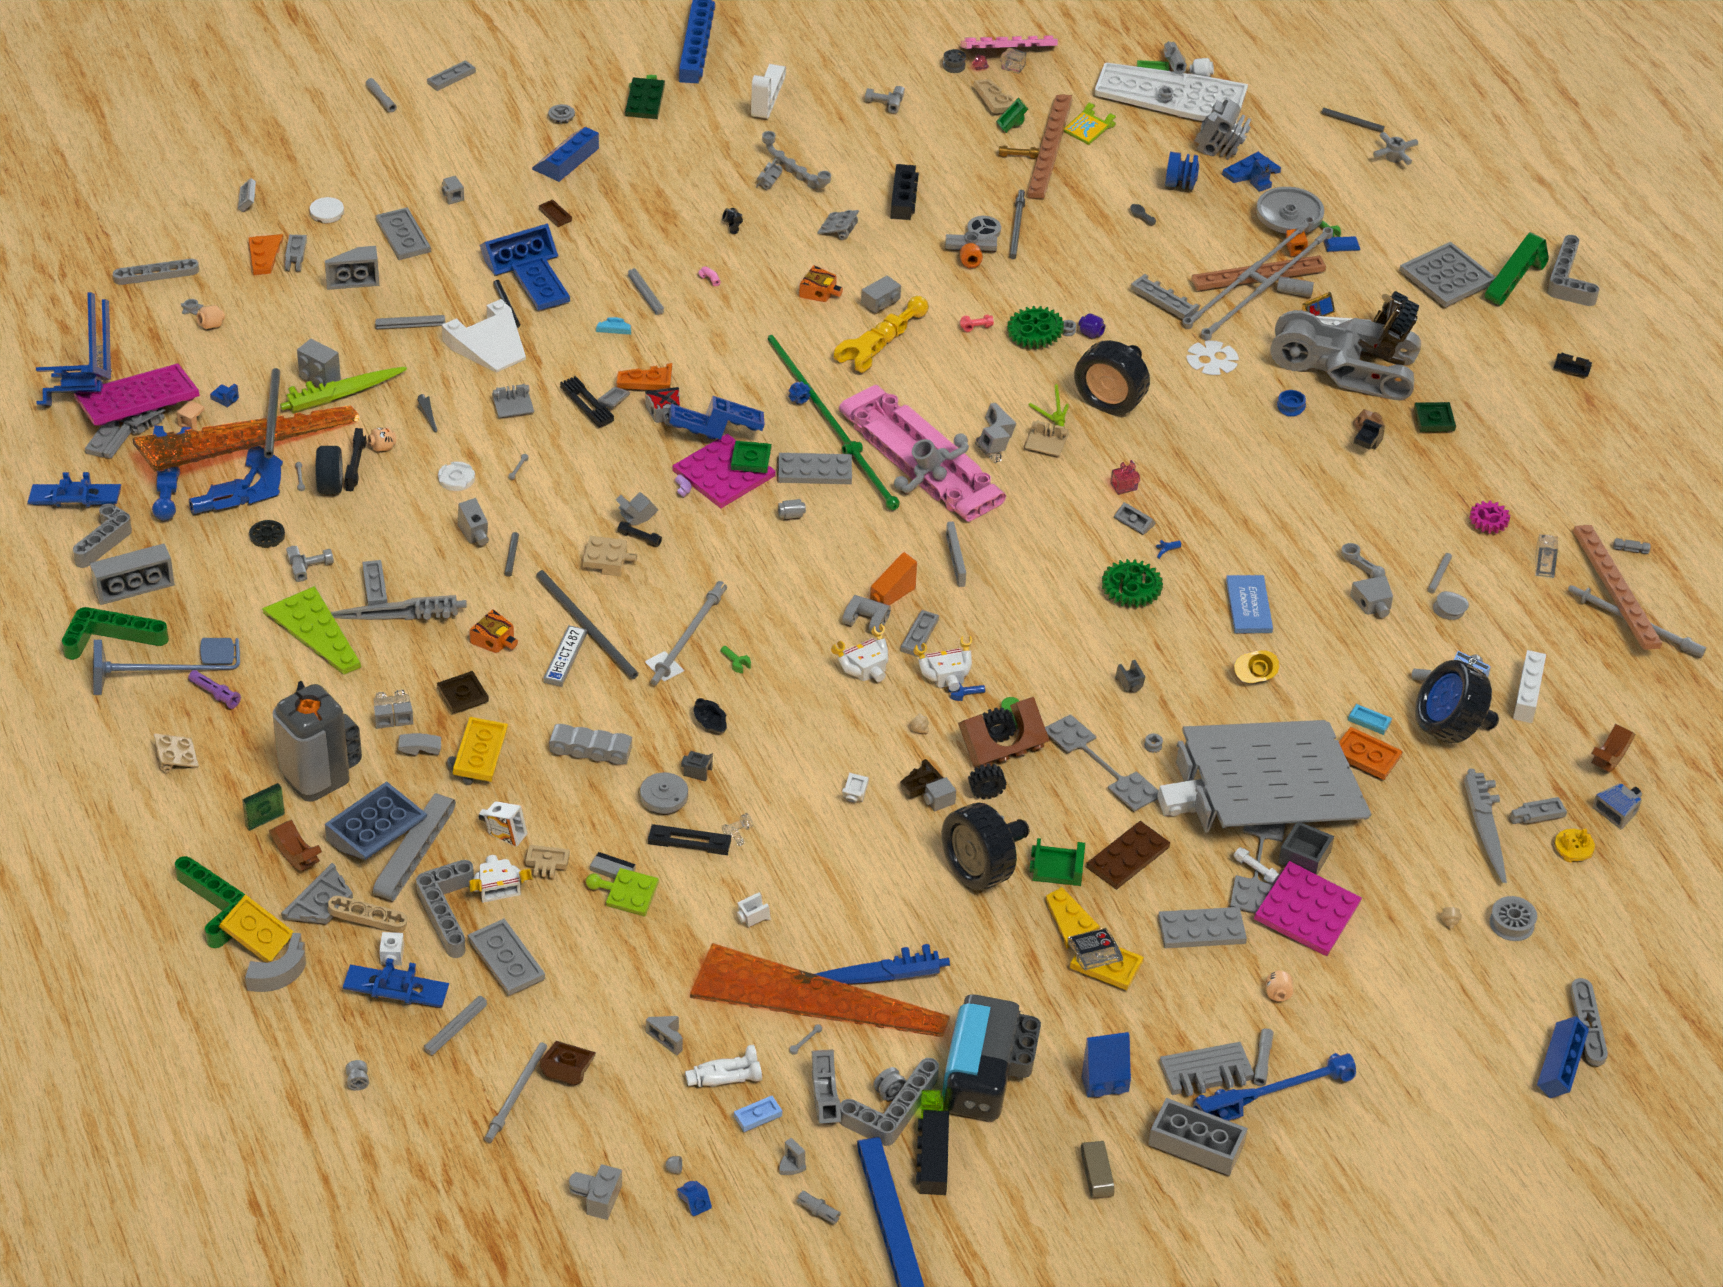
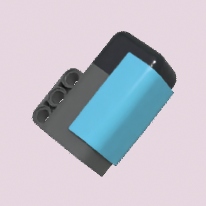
(985, 1049)

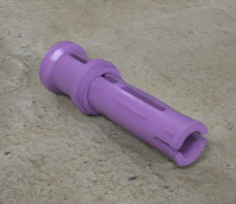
(220, 692)

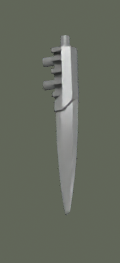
(407, 609)
(1481, 808)

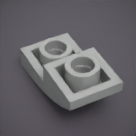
(416, 741)

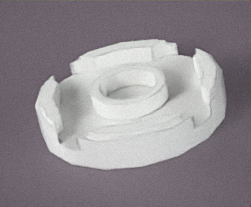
(326, 209)
(456, 476)

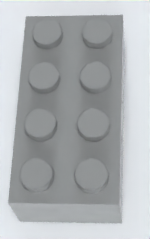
(132, 574)
(1197, 1136)

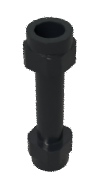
(625, 529)

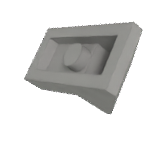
(664, 1031)

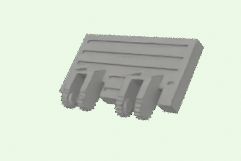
(1206, 1068)

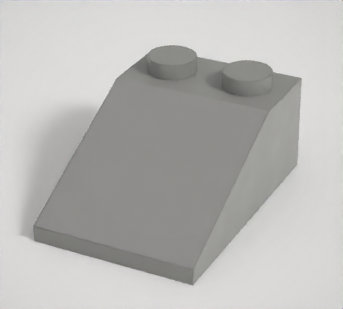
(353, 269)

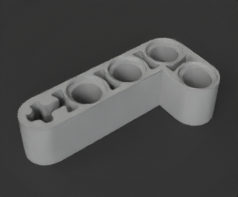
(113, 529)

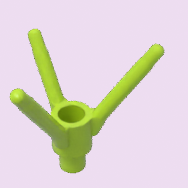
(1058, 416)

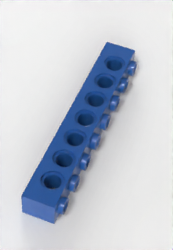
(696, 41)

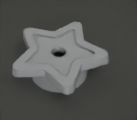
(191, 306)

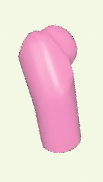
(705, 271)

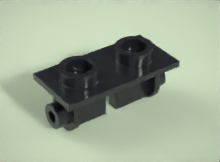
(1565, 363)

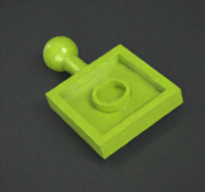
(629, 892)

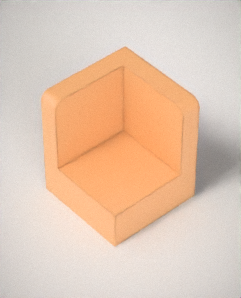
(188, 413)

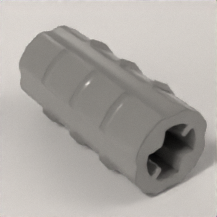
(1295, 286)

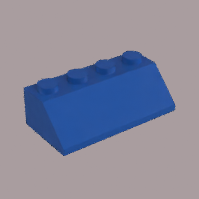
(568, 154)
(518, 247)

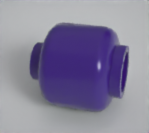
(1092, 326)

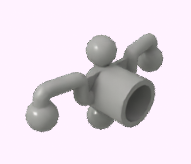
(929, 460)

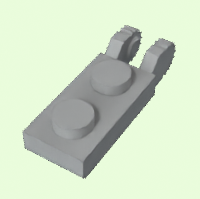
(295, 251)

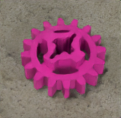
(1489, 517)

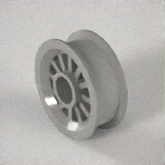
(1513, 918)

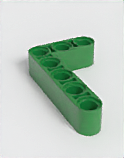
(1530, 252)
(112, 625)
(214, 891)

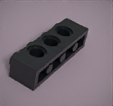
(904, 192)

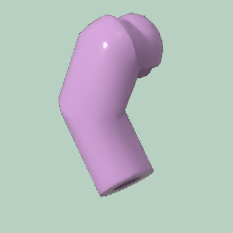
(685, 485)

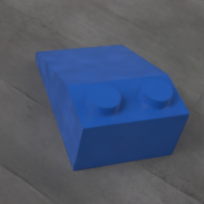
(1107, 1065)

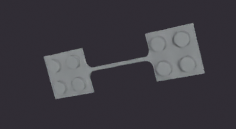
(1131, 789)
(1251, 892)

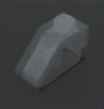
(1546, 555)

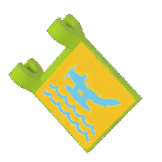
(1087, 126)

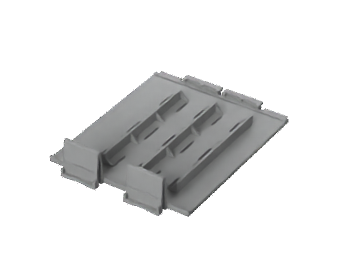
(1270, 774)

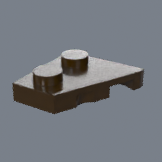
(918, 779)

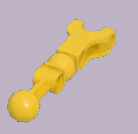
(873, 341)

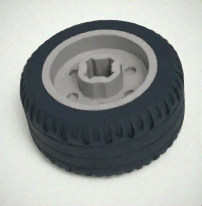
(329, 469)

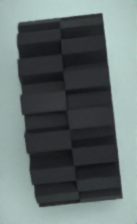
(1001, 717)
(995, 783)

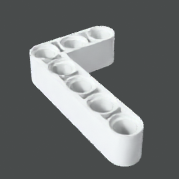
(766, 90)

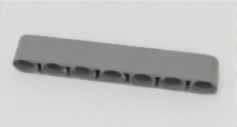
(414, 848)

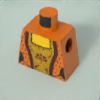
(819, 285)
(493, 633)

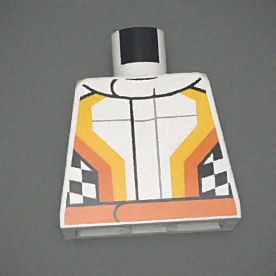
(505, 822)

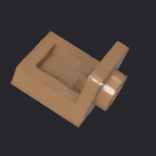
(1365, 414)

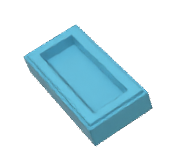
(1369, 719)

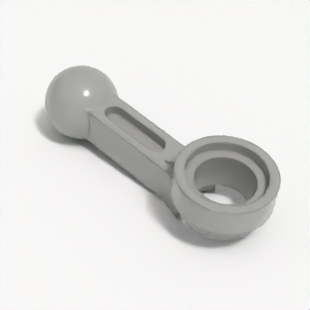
(1356, 559)

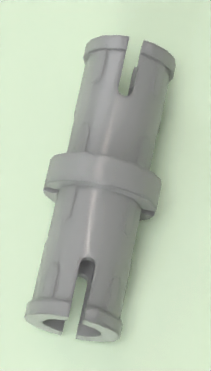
(818, 1207)

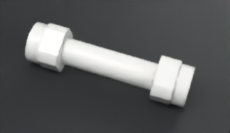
(1242, 855)

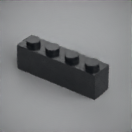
(934, 1152)

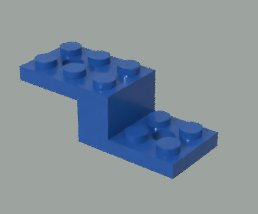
(716, 418)

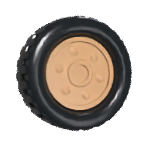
(1112, 377)

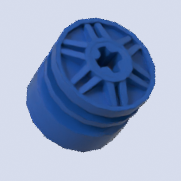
(1181, 170)

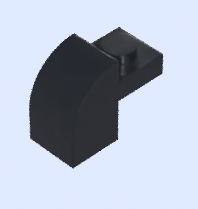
(1370, 434)

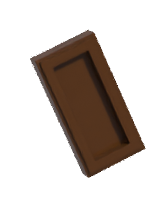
(555, 213)

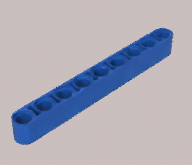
(889, 1213)

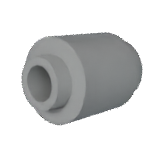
(791, 509)

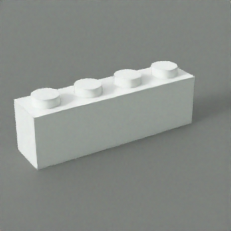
(1529, 686)
(1178, 797)

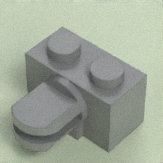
(599, 1190)

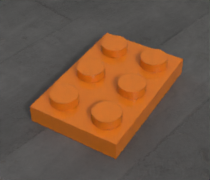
(1369, 753)

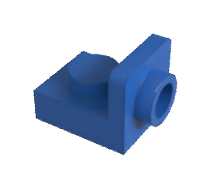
(225, 395)

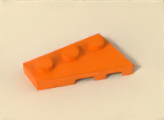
(264, 252)
(650, 379)

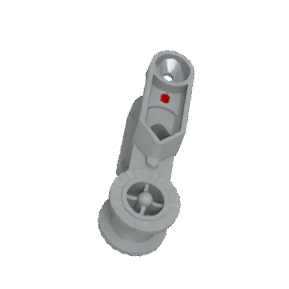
(1308, 343)

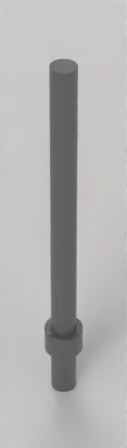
(1020, 204)

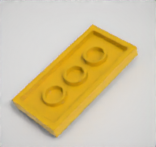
(480, 749)

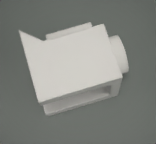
(752, 910)

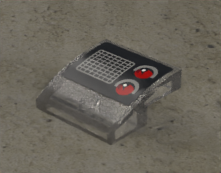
(1095, 948)

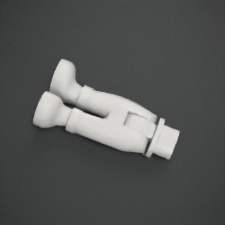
(726, 1070)

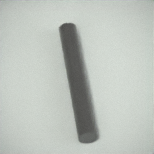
(511, 554)

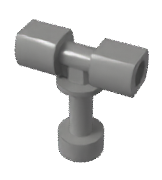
(893, 99)
(300, 562)

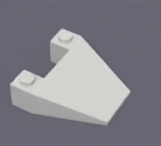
(489, 342)

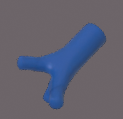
(1166, 546)

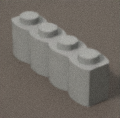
(591, 744)

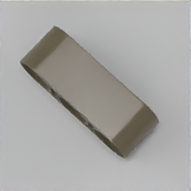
(1097, 1169)

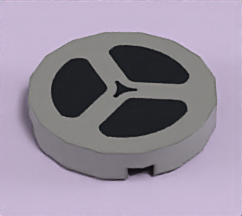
(984, 226)

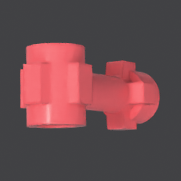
(968, 324)

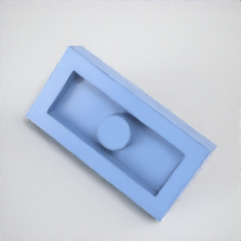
(758, 1113)

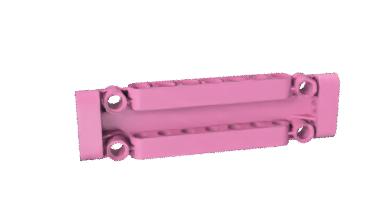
(896, 430)

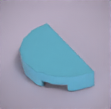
(614, 325)

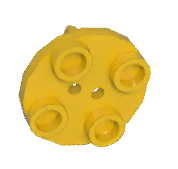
(1574, 844)

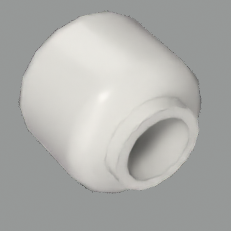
(1202, 67)

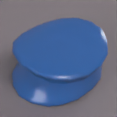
(1291, 402)

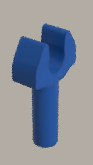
(962, 691)

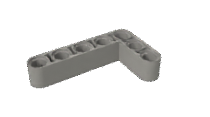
(1568, 288)
(431, 890)
(898, 1114)

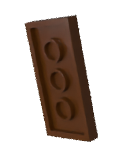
(1128, 855)

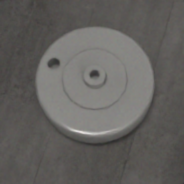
(664, 792)

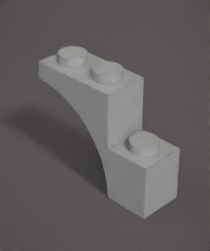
(1000, 431)

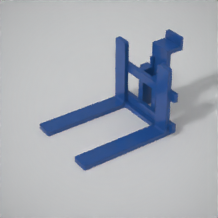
(90, 376)

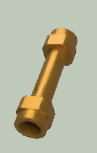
(1033, 152)

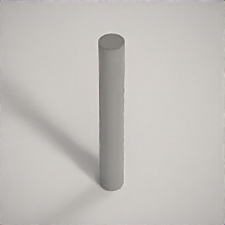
(1438, 576)

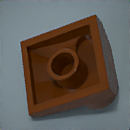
(566, 1062)

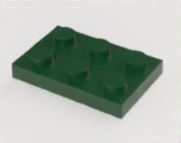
(645, 98)

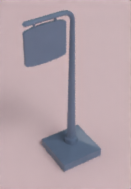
(211, 649)

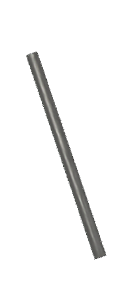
(272, 413)
(587, 624)

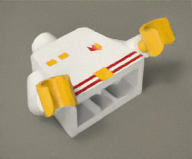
(865, 659)
(946, 667)
(498, 879)

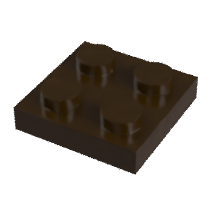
(462, 692)

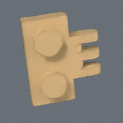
(547, 859)

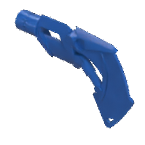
(266, 487)

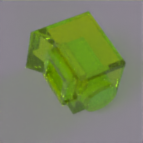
(931, 1101)

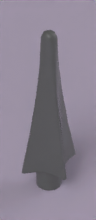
(425, 407)

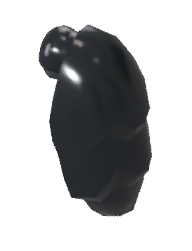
(710, 715)

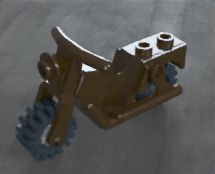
(1398, 317)

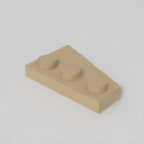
(993, 96)

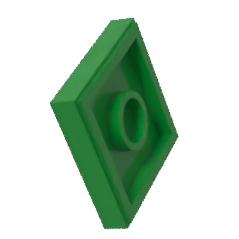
(751, 456)

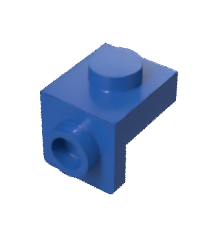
(695, 1196)

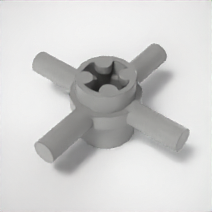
(1395, 149)

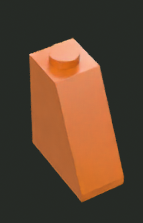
(895, 581)

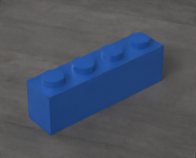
(1563, 1057)

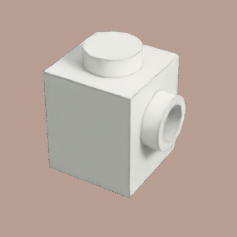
(392, 947)

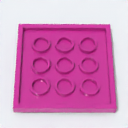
(712, 475)
(1308, 908)

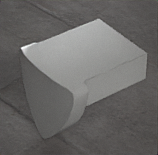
(793, 1160)

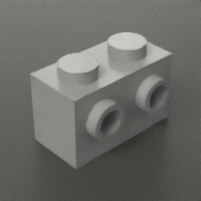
(881, 294)

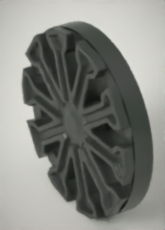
(267, 533)

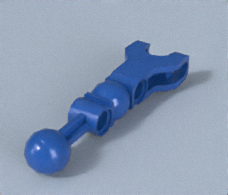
(164, 507)

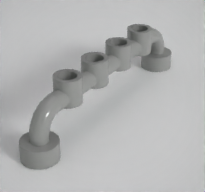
(814, 181)

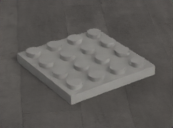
(1447, 274)

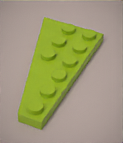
(314, 626)

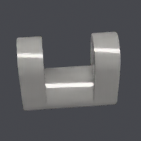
(859, 605)

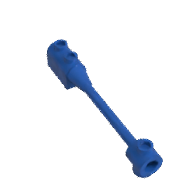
(1230, 1103)

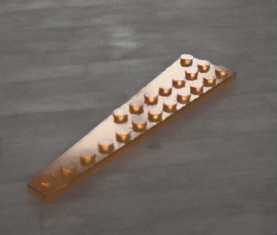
(223, 439)
(767, 984)

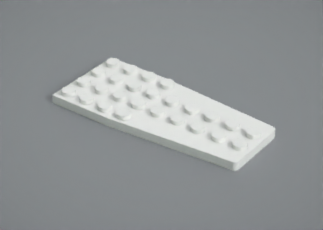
(1191, 97)

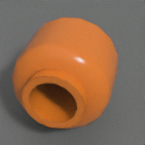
(971, 255)

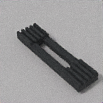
(573, 387)
(351, 475)
(661, 836)

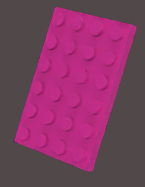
(137, 394)

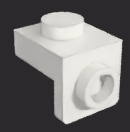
(855, 788)

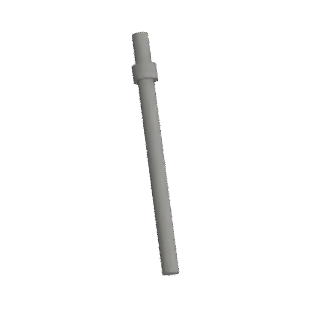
(499, 1121)

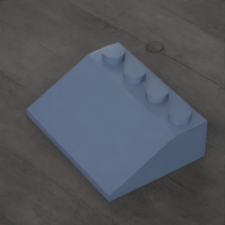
(373, 822)

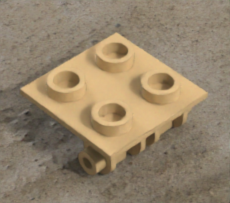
(1047, 439)
(175, 751)

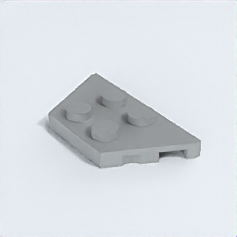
(313, 901)

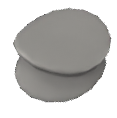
(1450, 605)

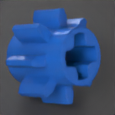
(799, 392)

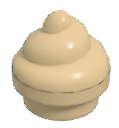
(923, 724)
(1451, 916)

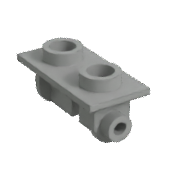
(771, 174)

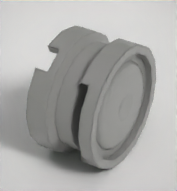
(889, 1083)

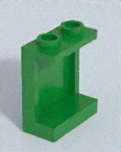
(1057, 864)

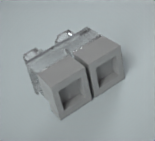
(398, 703)

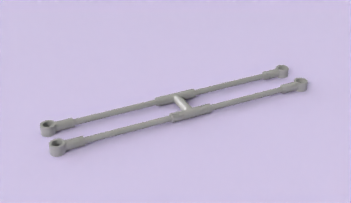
(1206, 333)

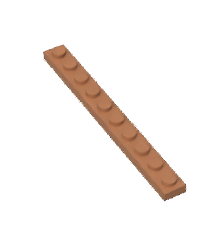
(1050, 146)
(1617, 587)

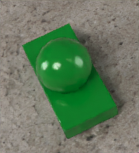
(1013, 115)

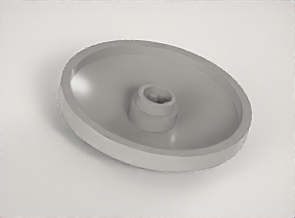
(1287, 207)

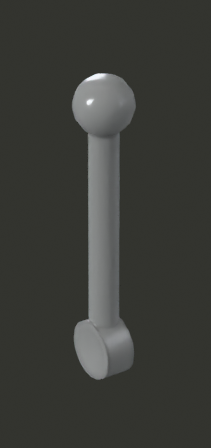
(524, 457)
(301, 487)
(794, 1049)

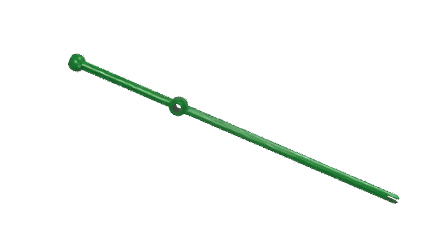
(849, 446)

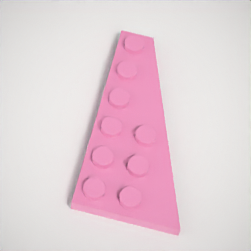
(1016, 41)

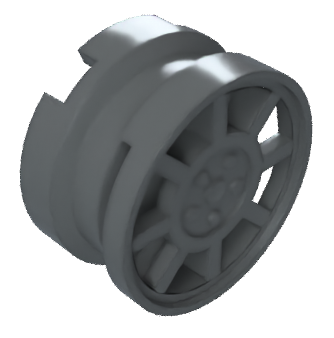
(953, 61)

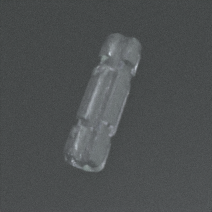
(995, 457)

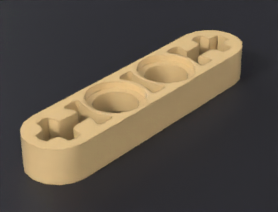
(366, 917)

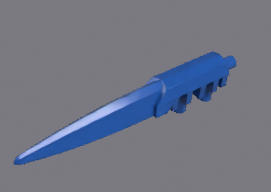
(893, 970)

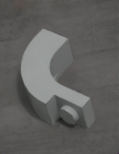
(279, 973)
(824, 1087)

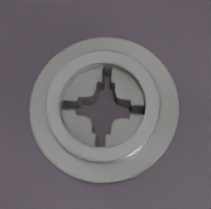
(561, 113)

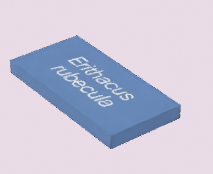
(1249, 604)

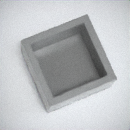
(318, 363)

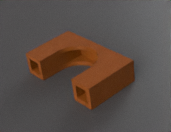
(1030, 735)

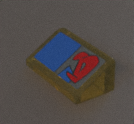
(1320, 305)

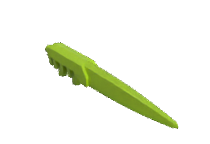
(333, 390)

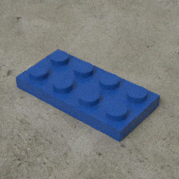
(540, 282)

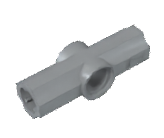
(1175, 57)
(956, 242)

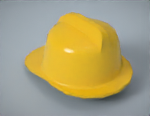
(1256, 666)

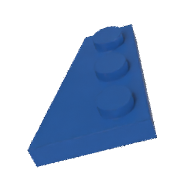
(1242, 170)

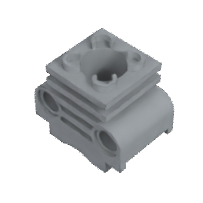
(1221, 129)

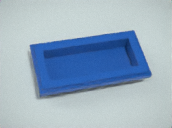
(1342, 244)

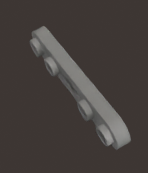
(1585, 1005)

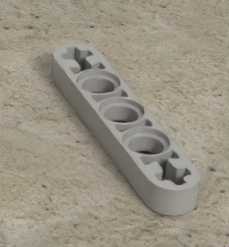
(127, 275)

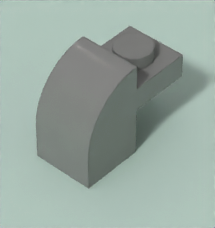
(637, 510)

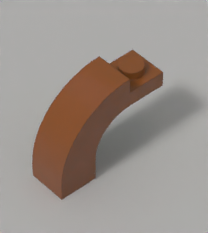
(1613, 749)
(294, 847)

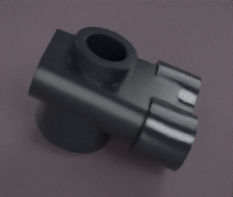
(734, 219)

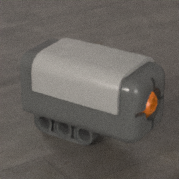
(315, 742)

